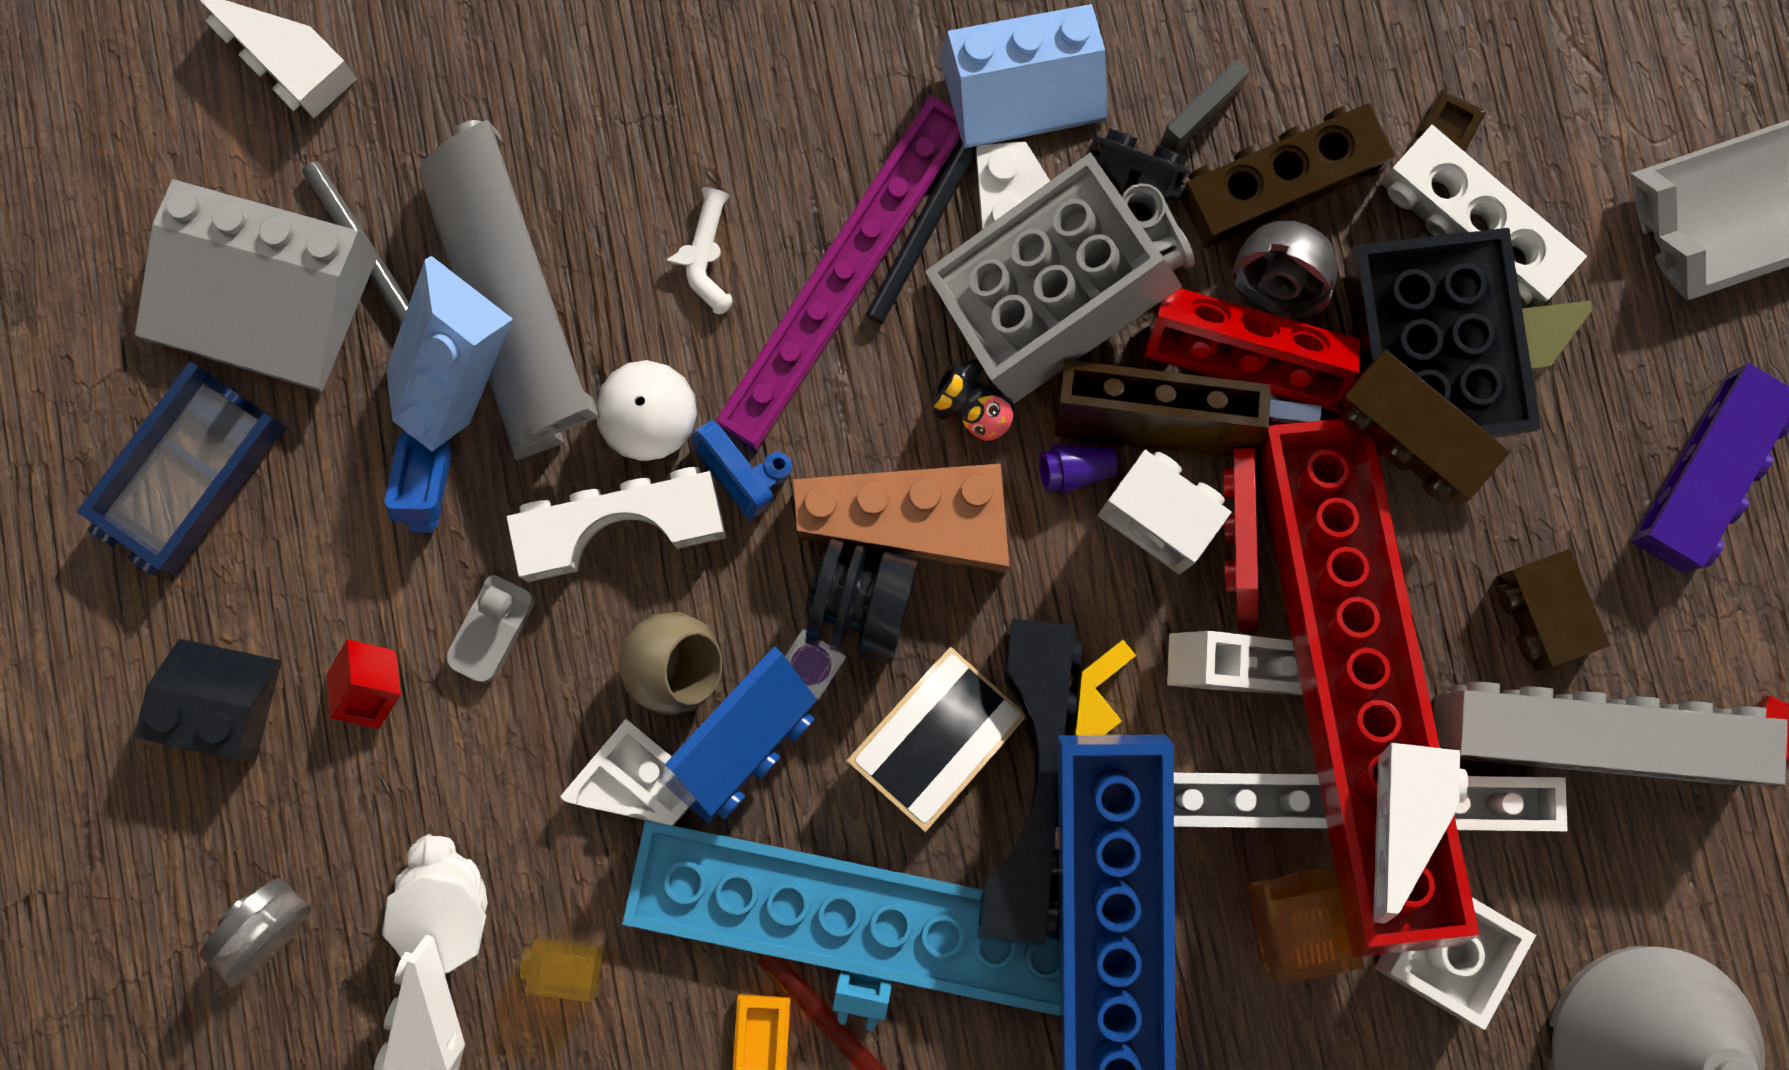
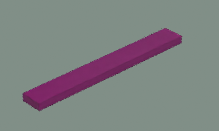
(841, 275)

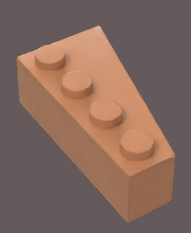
(923, 513)

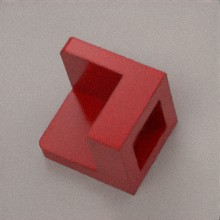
(363, 684)

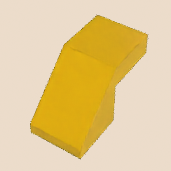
(1093, 712)

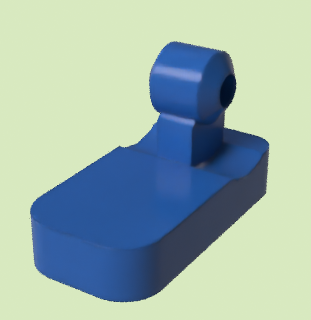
(417, 484)
(744, 485)

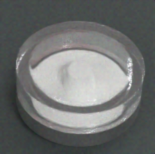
(254, 931)

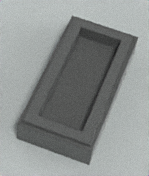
(1205, 106)

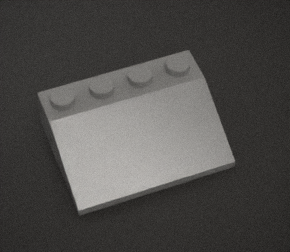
(1052, 279)
(251, 284)

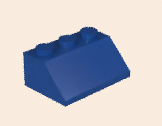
(740, 738)

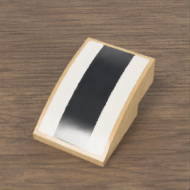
(937, 739)

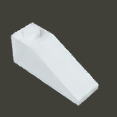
(1232, 663)
(1415, 804)

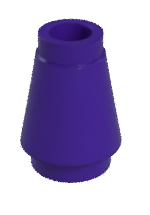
(1074, 467)

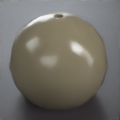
(670, 663)

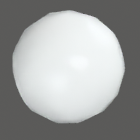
(657, 425)

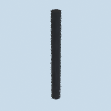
(920, 233)

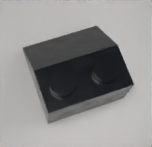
(209, 700)

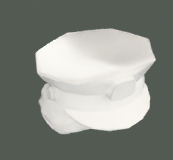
(437, 898)

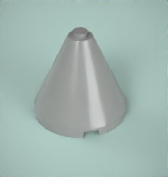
(1654, 1014)

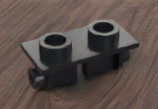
(1156, 168)

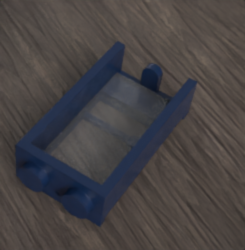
(179, 471)

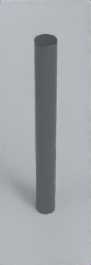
(343, 216)

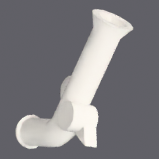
(704, 250)

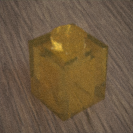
(562, 968)

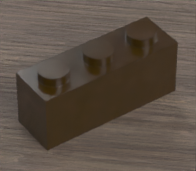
(1420, 430)

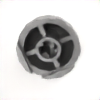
(1286, 269)

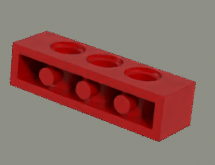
(1253, 347)

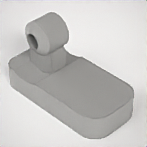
(490, 629)

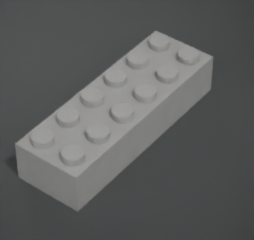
(1612, 737)

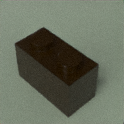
(1551, 611)

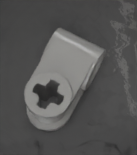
(1162, 226)

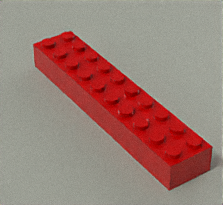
(1357, 669)

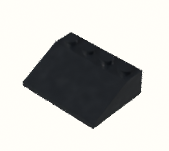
(1450, 317)

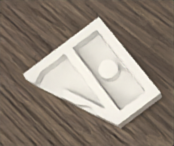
(627, 779)

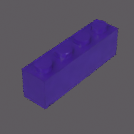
(1716, 470)

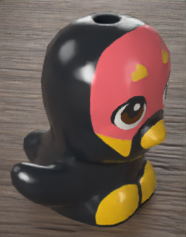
(975, 405)

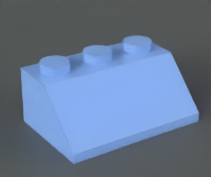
(1026, 75)
(443, 355)

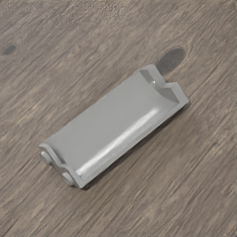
(1719, 211)
(494, 255)

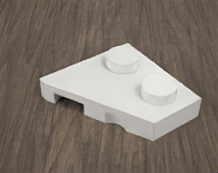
(1005, 178)

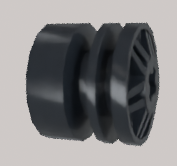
(860, 601)

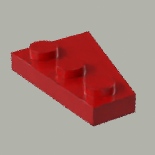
(1242, 532)

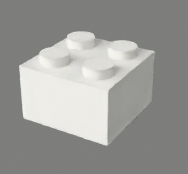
(1165, 511)
(1467, 977)

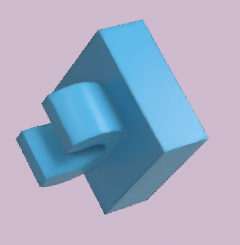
(861, 997)

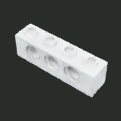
(1475, 191)

